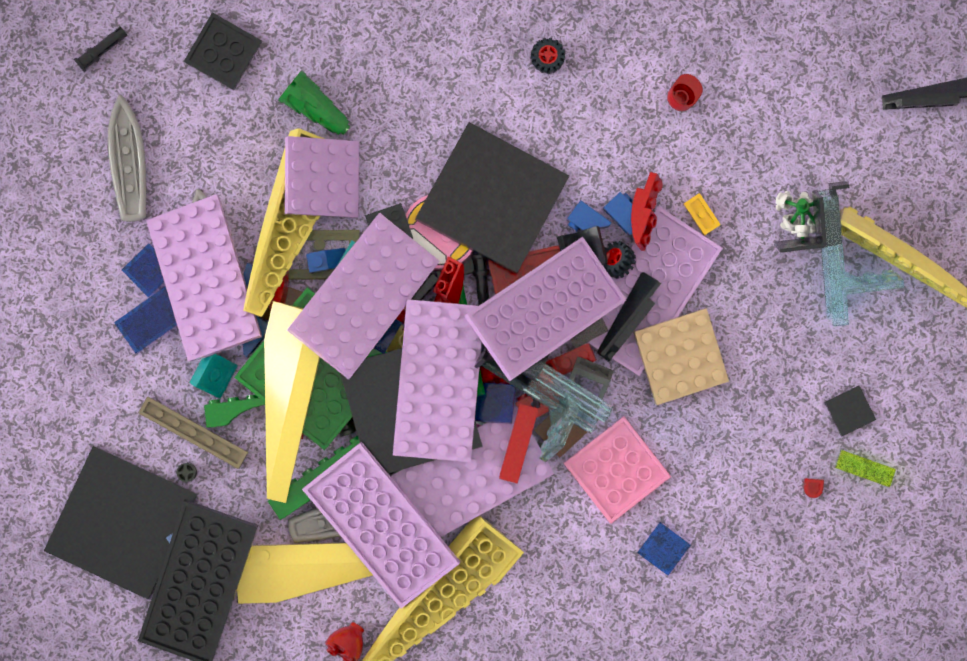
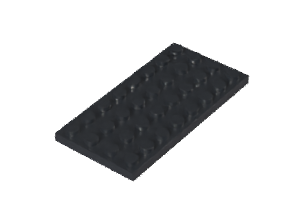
(197, 582)

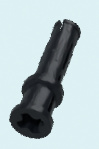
(93, 54)
(480, 273)

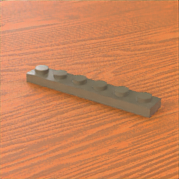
(193, 432)

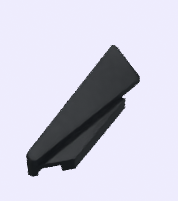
(934, 95)
(630, 316)

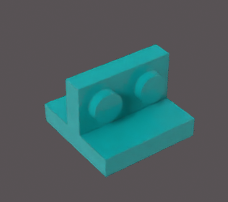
(213, 375)

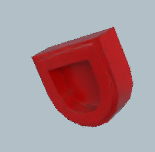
(813, 487)

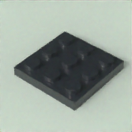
(223, 51)

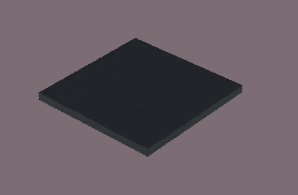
(492, 198)
(373, 405)
(118, 522)

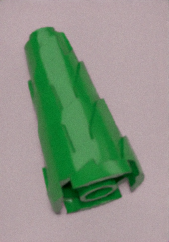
(307, 99)

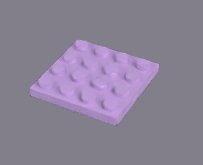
(321, 177)

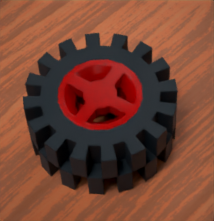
(549, 49)
(619, 258)

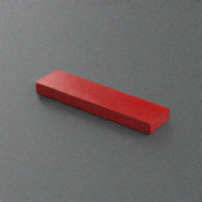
(518, 443)

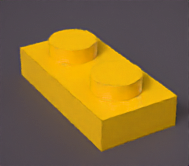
(701, 214)

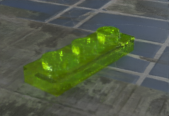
(865, 468)

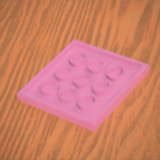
(617, 470)

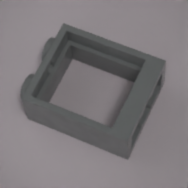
(599, 374)

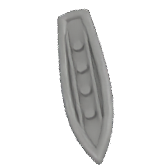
(127, 161)
(310, 527)

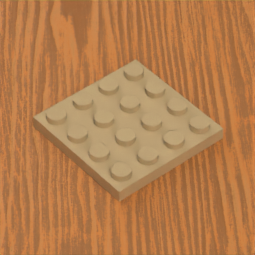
(681, 356)

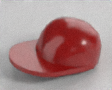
(684, 92)

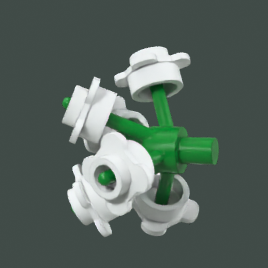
(791, 221)

